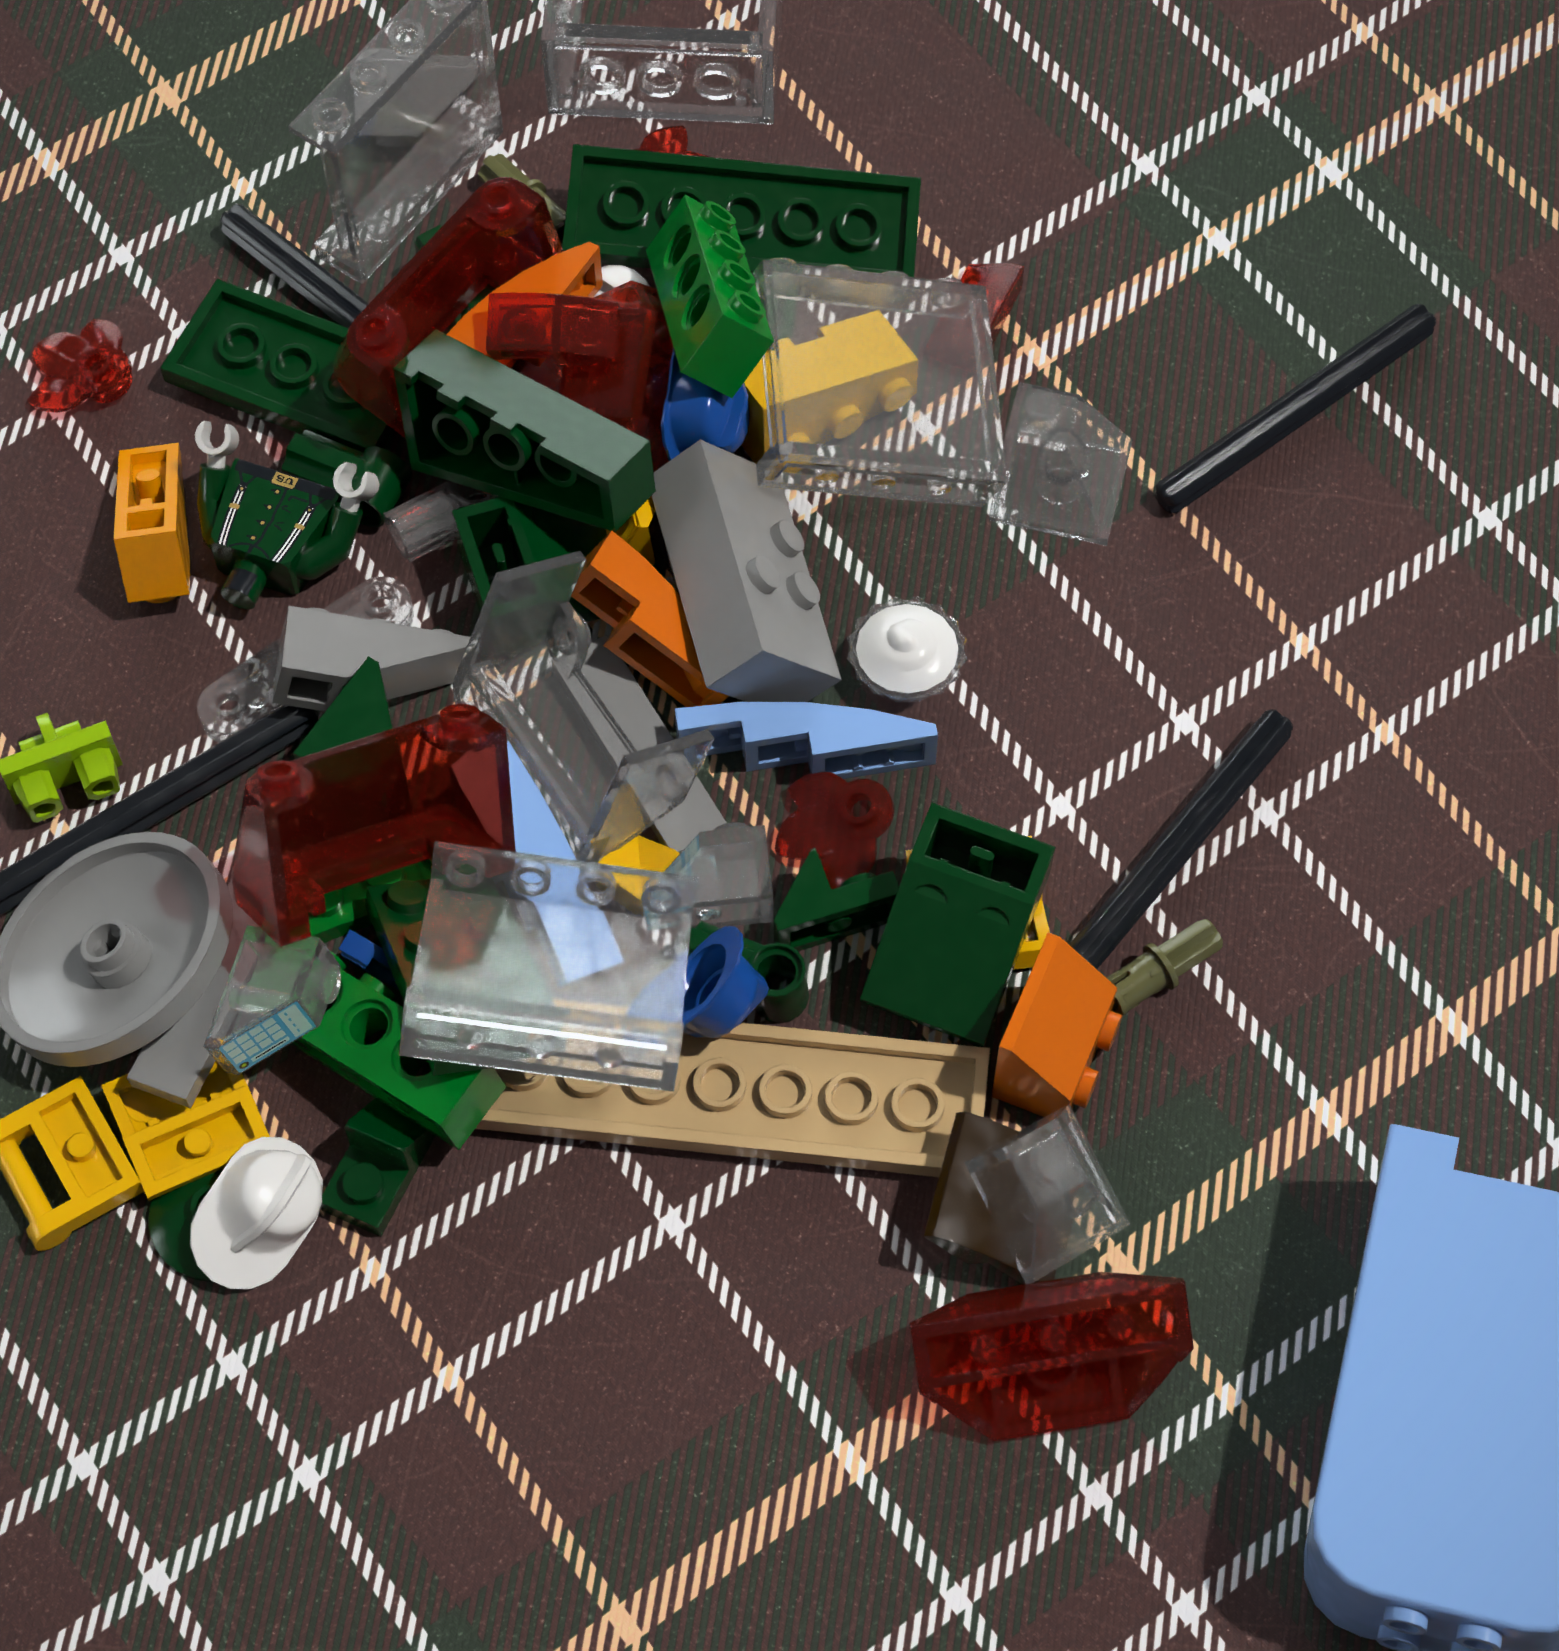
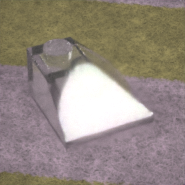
(1061, 466)
(1047, 1194)

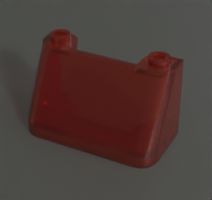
(484, 242)
(367, 813)

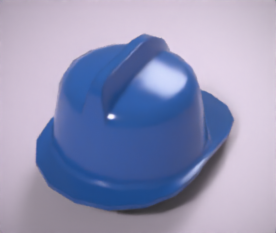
(700, 412)
(720, 985)

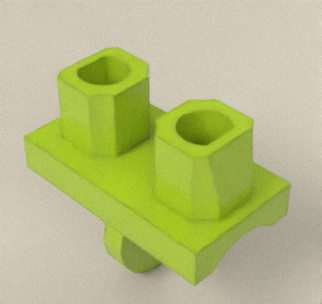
(58, 760)

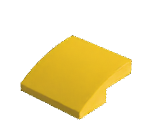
(180, 1143)

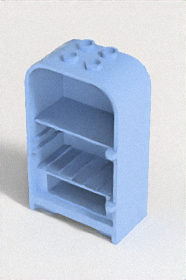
(1445, 1416)

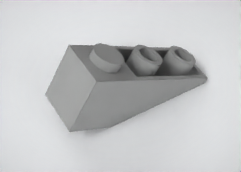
(326, 649)

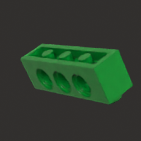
(709, 296)
(442, 1104)

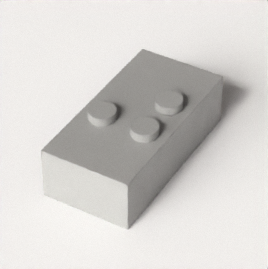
(742, 579)

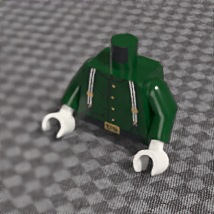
(271, 524)

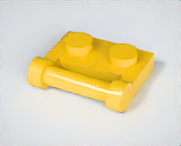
(82, 1155)

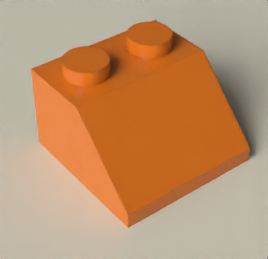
(1056, 1032)

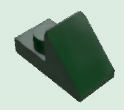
(819, 914)
(375, 1167)

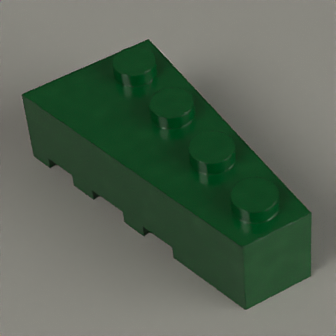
(516, 437)

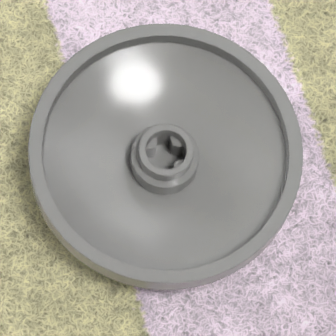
(112, 948)

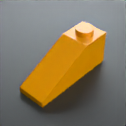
(152, 524)

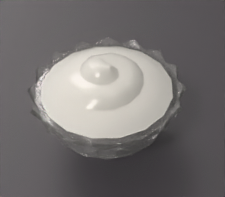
(907, 649)

